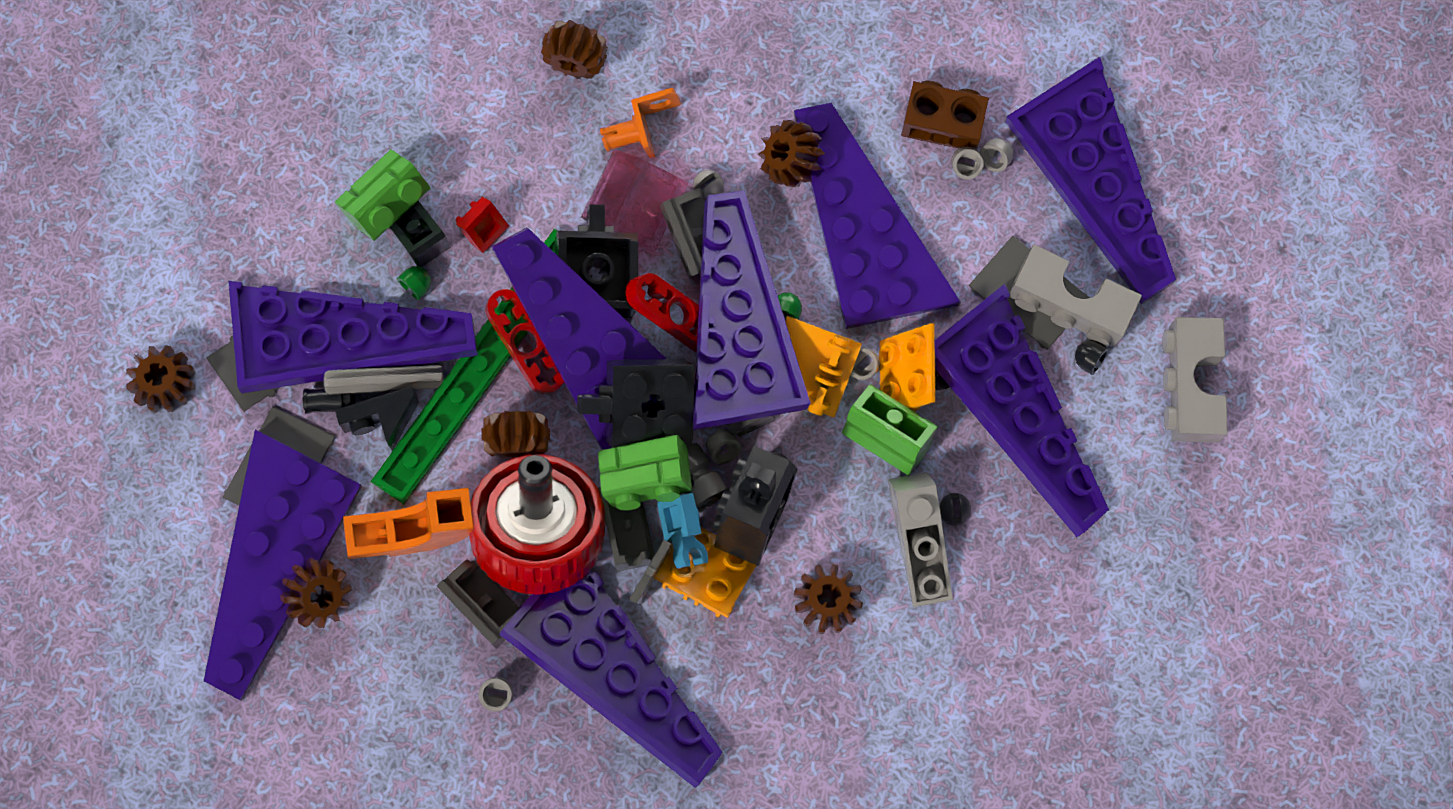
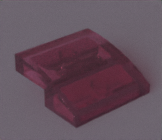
(632, 197)

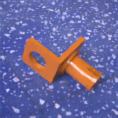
(637, 129)

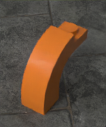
(430, 525)

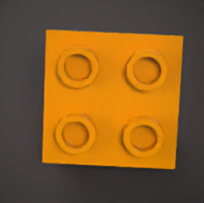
(823, 362)
(909, 367)
(711, 583)

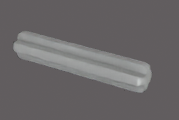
(382, 379)

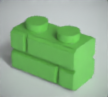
(382, 194)
(889, 429)
(644, 472)

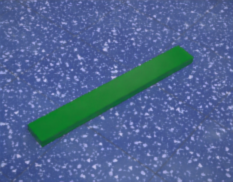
(448, 408)

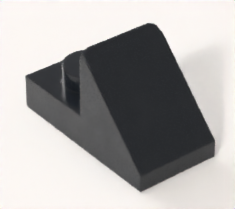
(420, 235)
(391, 410)

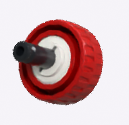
(537, 524)

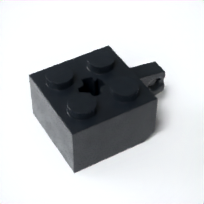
(604, 249)
(633, 382)
(753, 504)

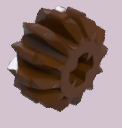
(574, 49)
(791, 153)
(172, 385)
(515, 434)
(327, 602)
(841, 605)

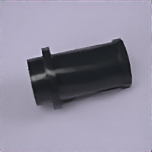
(319, 401)

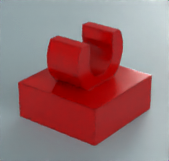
(482, 224)

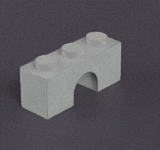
(1042, 289)
(1193, 413)

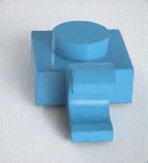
(679, 525)

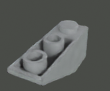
(921, 538)

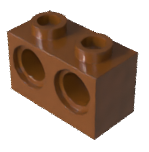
(943, 126)

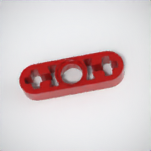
(659, 312)
(501, 321)

